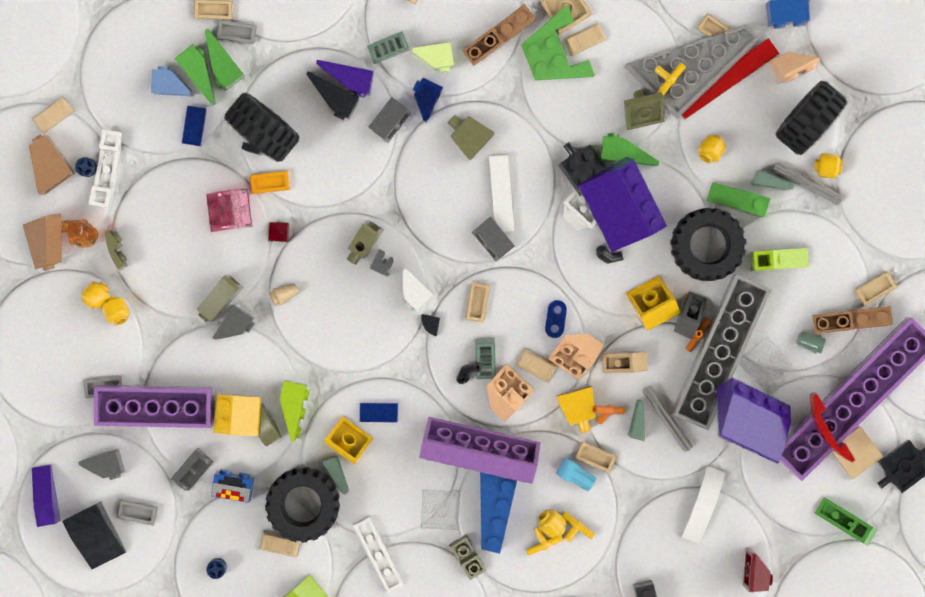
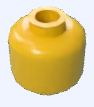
(711, 149)
(828, 165)
(95, 295)
(116, 311)
(551, 523)

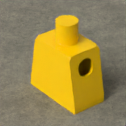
(578, 407)

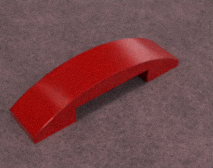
(816, 408)

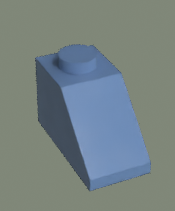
(168, 83)

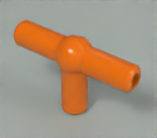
(698, 334)
(606, 411)

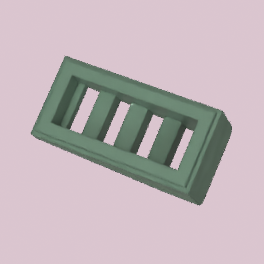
(400, 36)
(765, 179)
(479, 342)
(637, 425)
(335, 470)

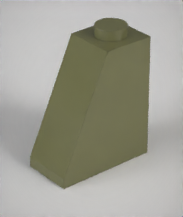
(219, 298)

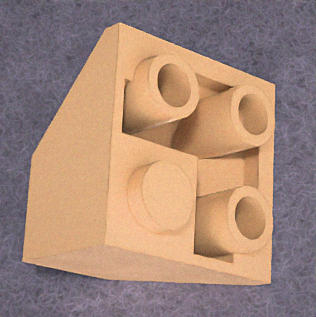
(790, 64)
(576, 353)
(507, 392)

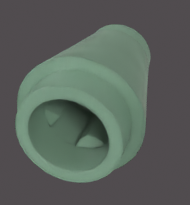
(811, 342)

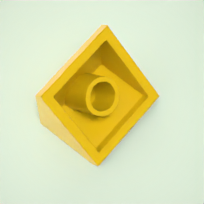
(348, 440)

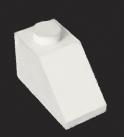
(414, 291)

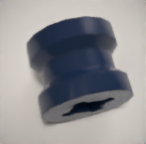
(81, 167)
(212, 568)

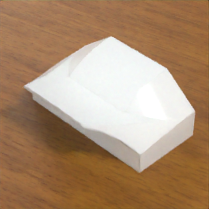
(577, 212)

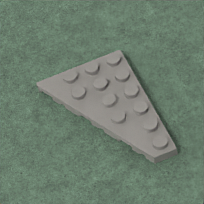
(704, 62)

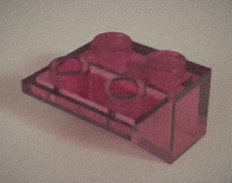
(229, 210)

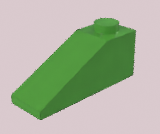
(223, 66)
(197, 69)
(618, 148)
(738, 199)
(846, 521)

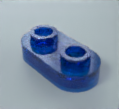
(555, 318)

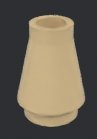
(283, 294)

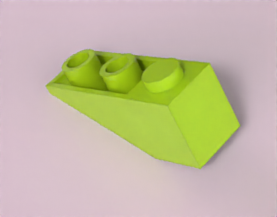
(779, 259)
(292, 403)

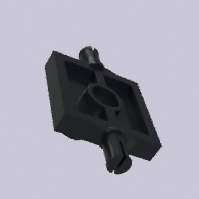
(581, 165)
(903, 466)

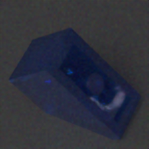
(426, 96)

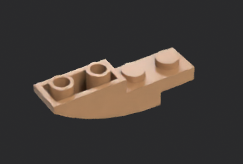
(499, 35)
(852, 319)

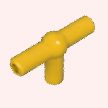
(670, 78)
(577, 525)
(543, 543)

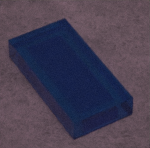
(194, 126)
(379, 412)

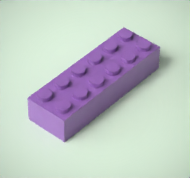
(153, 406)
(480, 450)

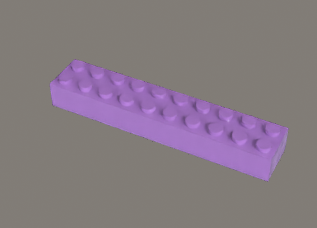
(856, 396)

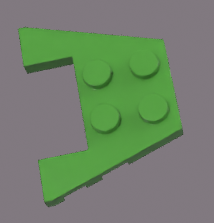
(546, 53)

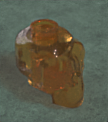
(80, 232)

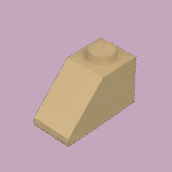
(625, 362)

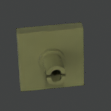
(644, 110)

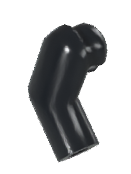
(607, 257)
(466, 372)

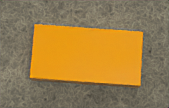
(269, 182)

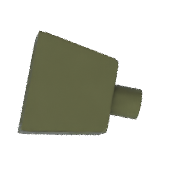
(469, 135)
(368, 235)

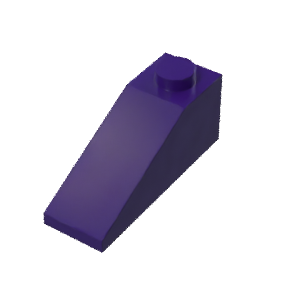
(353, 78)
(44, 496)

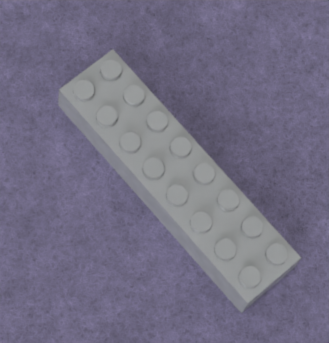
(721, 350)

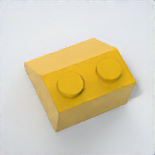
(653, 303)
(237, 414)

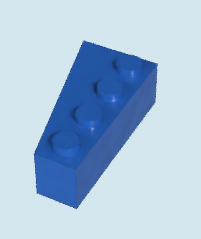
(495, 507)

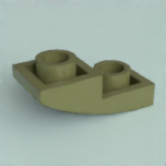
(113, 244)
(267, 428)
(467, 557)

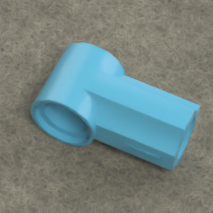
(573, 473)

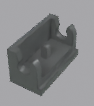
(389, 119)
(493, 239)
(381, 266)
(192, 470)

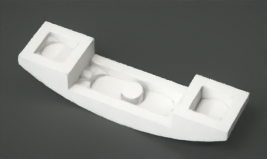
(106, 169)
(704, 505)

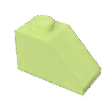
(436, 56)

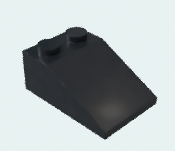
(94, 535)

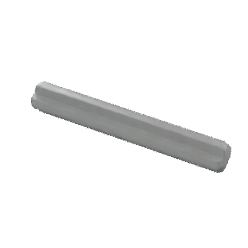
(807, 183)
(667, 418)

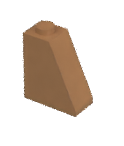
(48, 164)
(45, 241)

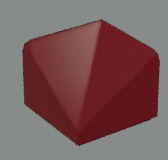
(278, 232)

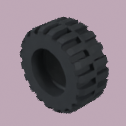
(811, 117)
(261, 127)
(733, 237)
(302, 530)

